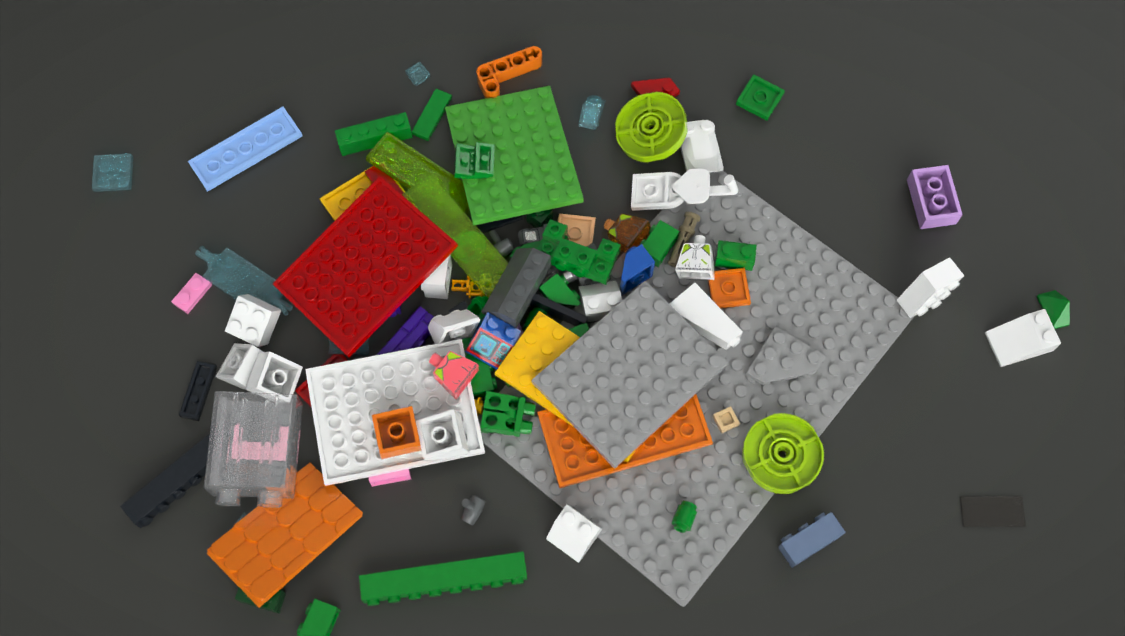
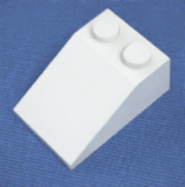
(1023, 338)

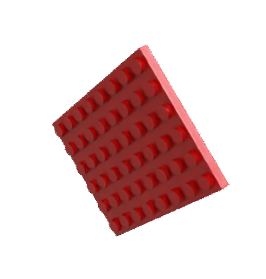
(365, 265)

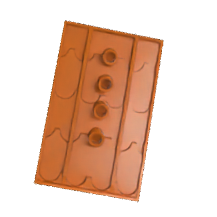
(278, 543)

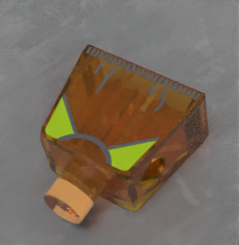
(627, 231)

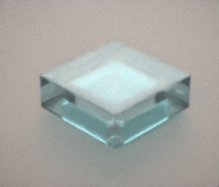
(417, 73)

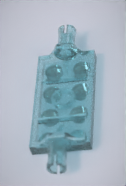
(240, 277)

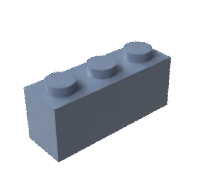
(811, 538)

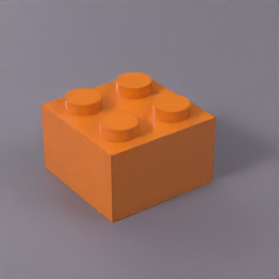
(396, 432)

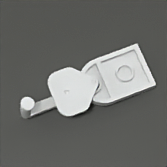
(656, 190)

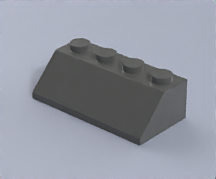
(518, 285)

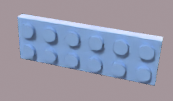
(245, 148)

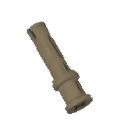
(686, 230)

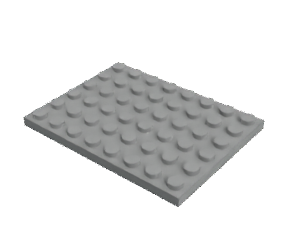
(629, 373)

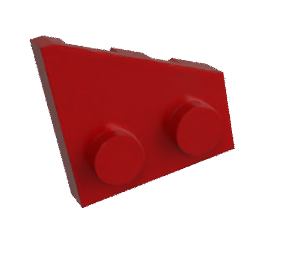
(663, 85)

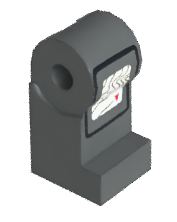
(530, 235)

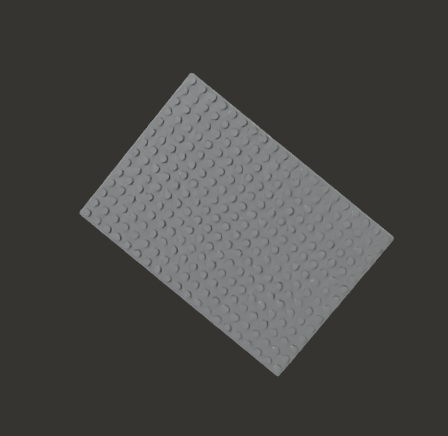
(792, 286)

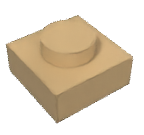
(726, 419)

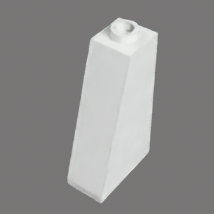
(707, 317)

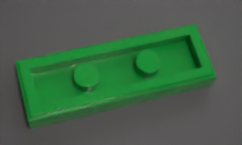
(431, 115)

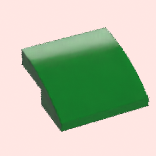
(474, 161)

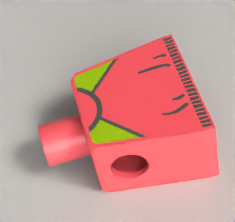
(453, 372)

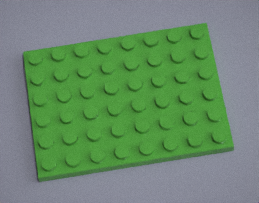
(529, 155)

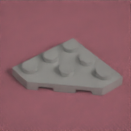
(784, 359)

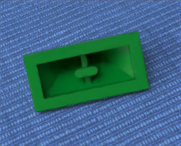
(1056, 307)

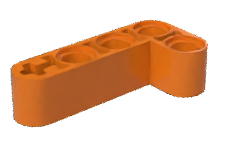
(529, 60)

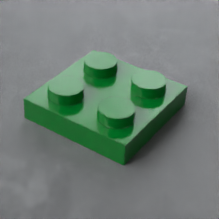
(760, 97)

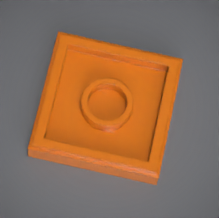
(729, 288)

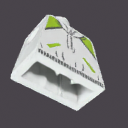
(696, 260)

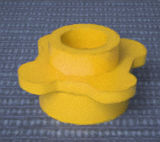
(479, 406)

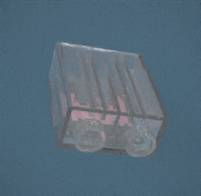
(253, 447)

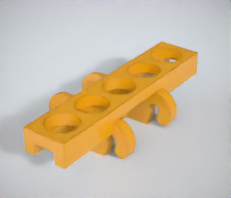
(469, 287)

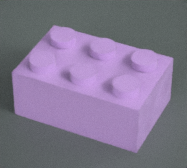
(934, 197)

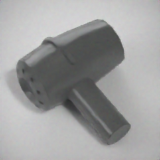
(503, 246)
(473, 509)

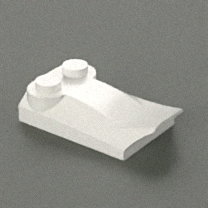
(701, 147)

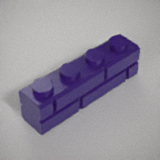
(411, 334)

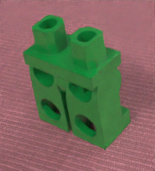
(505, 414)

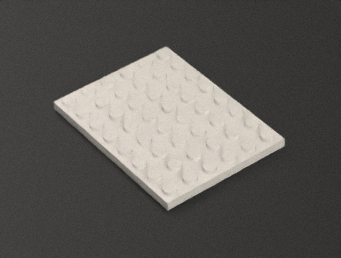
(354, 390)

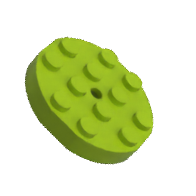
(646, 111)
(785, 434)

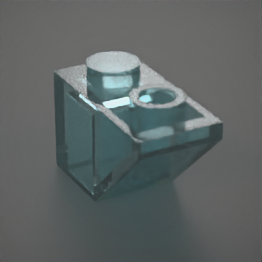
(591, 112)

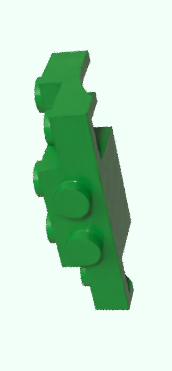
(578, 258)

